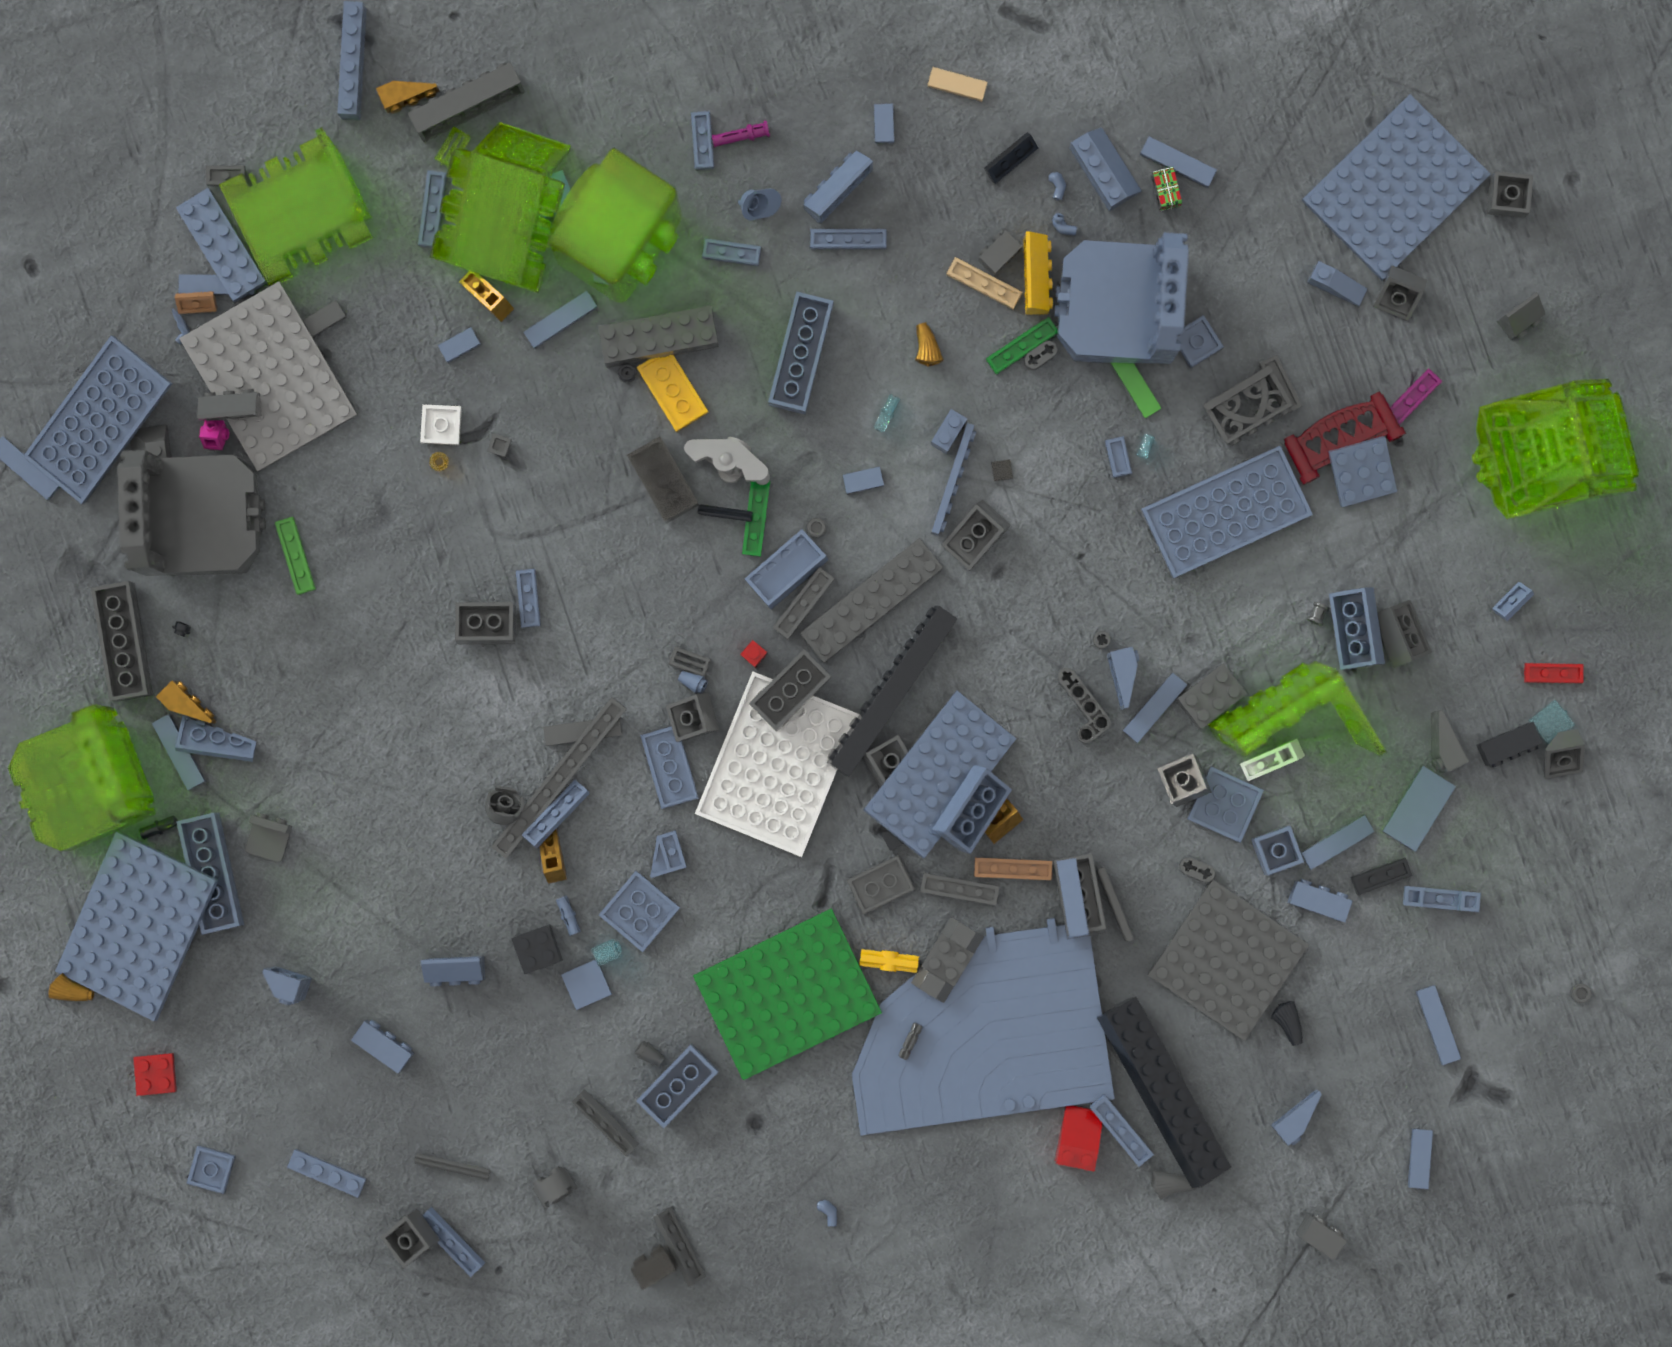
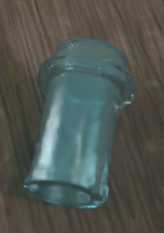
(1145, 446)

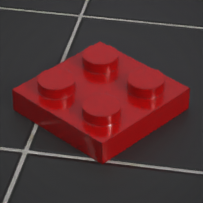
(155, 1074)

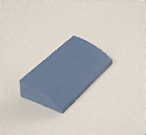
(786, 569)

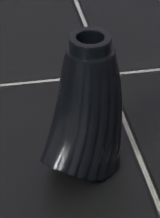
(1288, 1018)

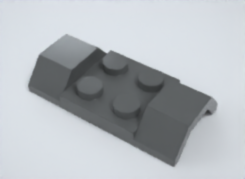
(947, 960)

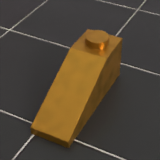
(487, 295)
(552, 859)

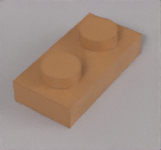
(196, 302)

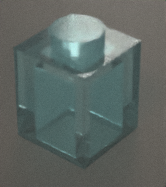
(607, 952)

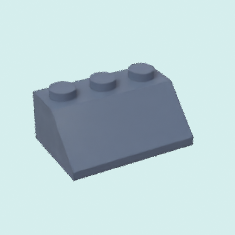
(453, 970)
(287, 985)

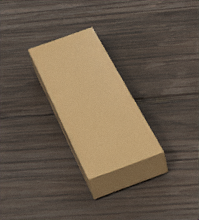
(957, 84)

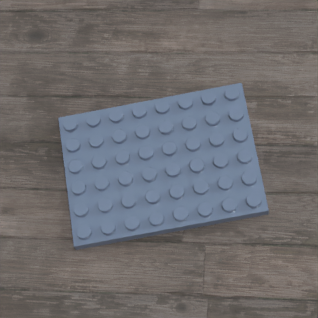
(1395, 187)
(136, 925)

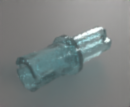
(886, 413)

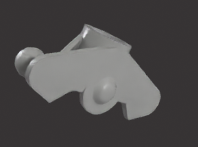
(730, 457)

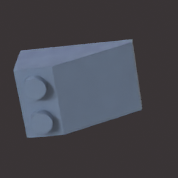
(1123, 670)

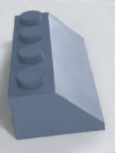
(1104, 168)
(838, 186)

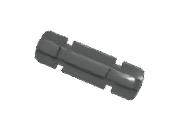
(910, 1041)

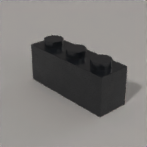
(1509, 744)

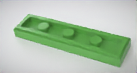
(1137, 388)
(295, 555)

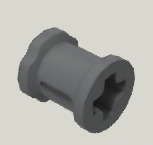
(1318, 613)

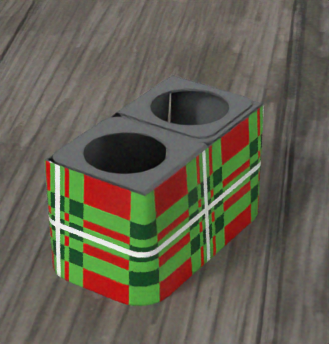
(1166, 189)

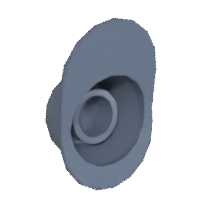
(759, 203)

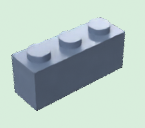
(1320, 900)
(383, 1045)

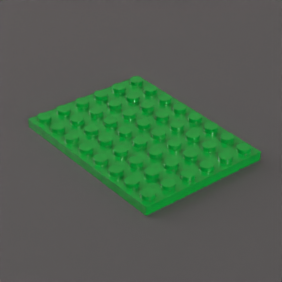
(787, 994)

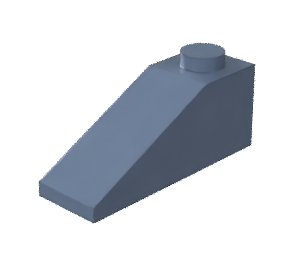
(1336, 283)
(1295, 1121)

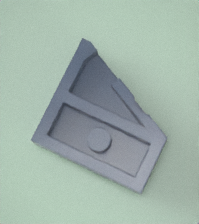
(667, 855)

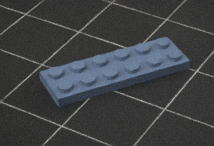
(221, 245)

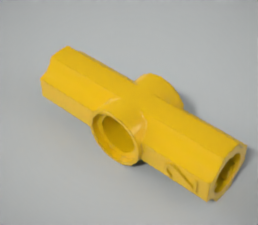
(889, 960)

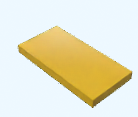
(672, 391)

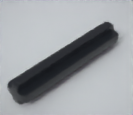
(727, 513)

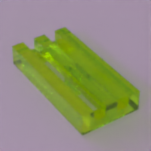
(464, 142)

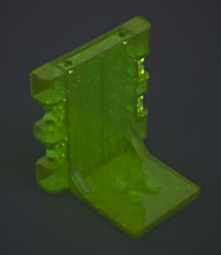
(501, 206)
(298, 208)
(1284, 704)

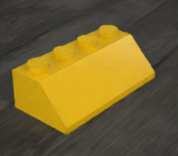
(1036, 274)

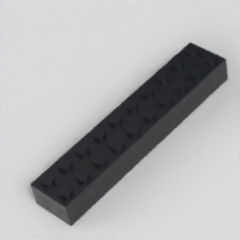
(1164, 1092)

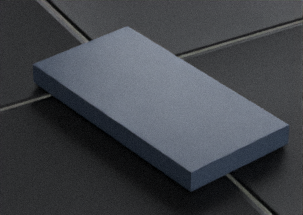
(669, 768)
(1418, 808)

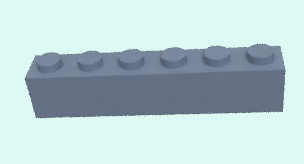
(352, 60)

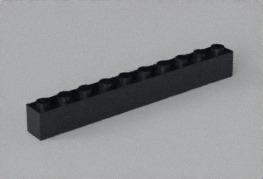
(891, 691)

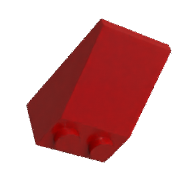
(1079, 1138)

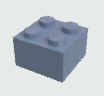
(1277, 850)

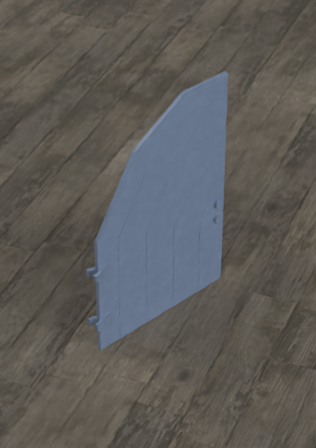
(1003, 1043)

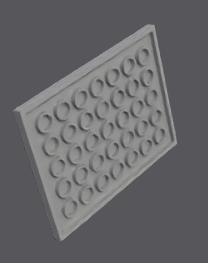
(271, 351)

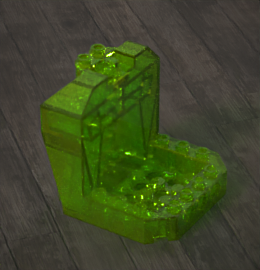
(1555, 448)
(81, 780)

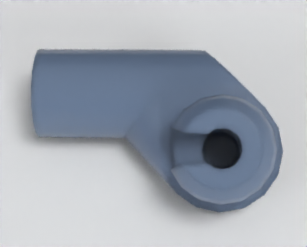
(1059, 183)
(1061, 226)
(830, 1210)

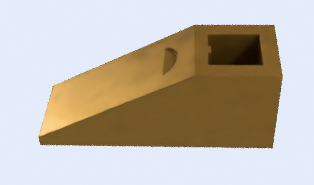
(401, 93)
(178, 700)

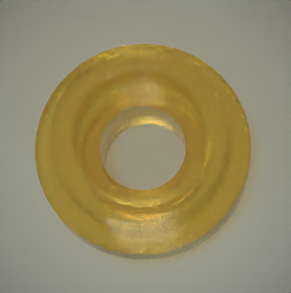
(439, 455)

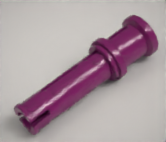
(750, 132)

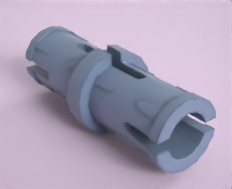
(568, 915)

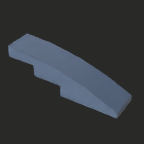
(1337, 842)

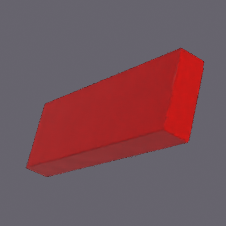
(1553, 673)

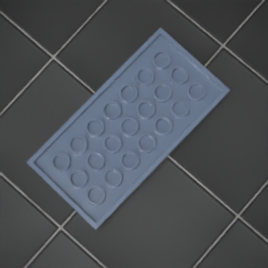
(97, 419)
(1226, 512)
(934, 771)

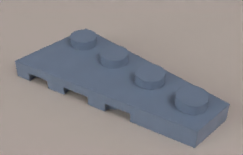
(206, 740)

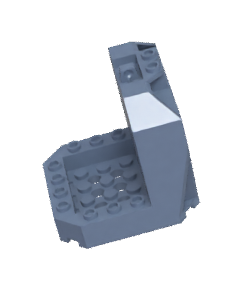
(1123, 300)

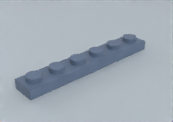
(951, 488)

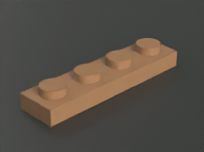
(1013, 868)

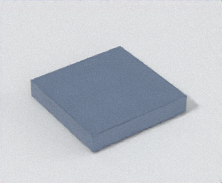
(1198, 341)
(586, 984)
(211, 1169)

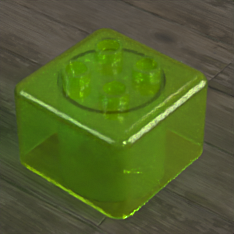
(615, 225)

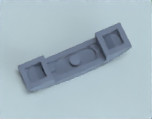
(1441, 899)

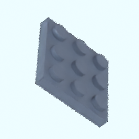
(1362, 471)
(1227, 807)
(639, 911)

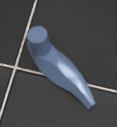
(181, 325)

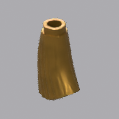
(928, 349)
(65, 989)

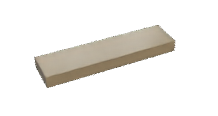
(984, 283)

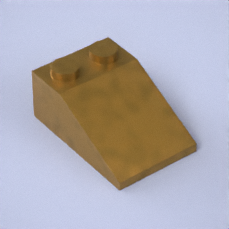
(1003, 822)

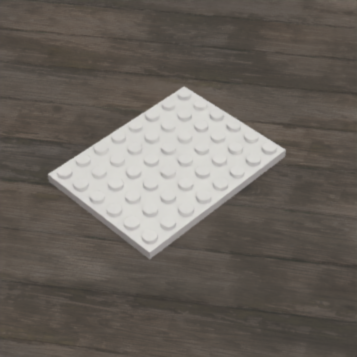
(774, 780)

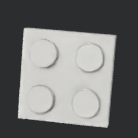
(441, 424)

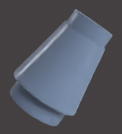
(694, 682)

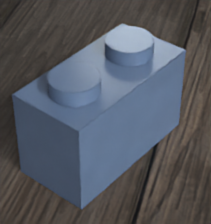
(948, 431)

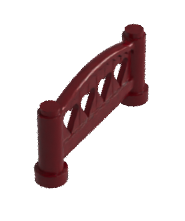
(1309, 461)

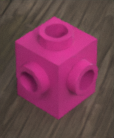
(214, 434)

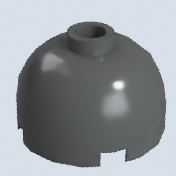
(504, 805)

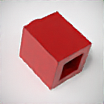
(754, 654)

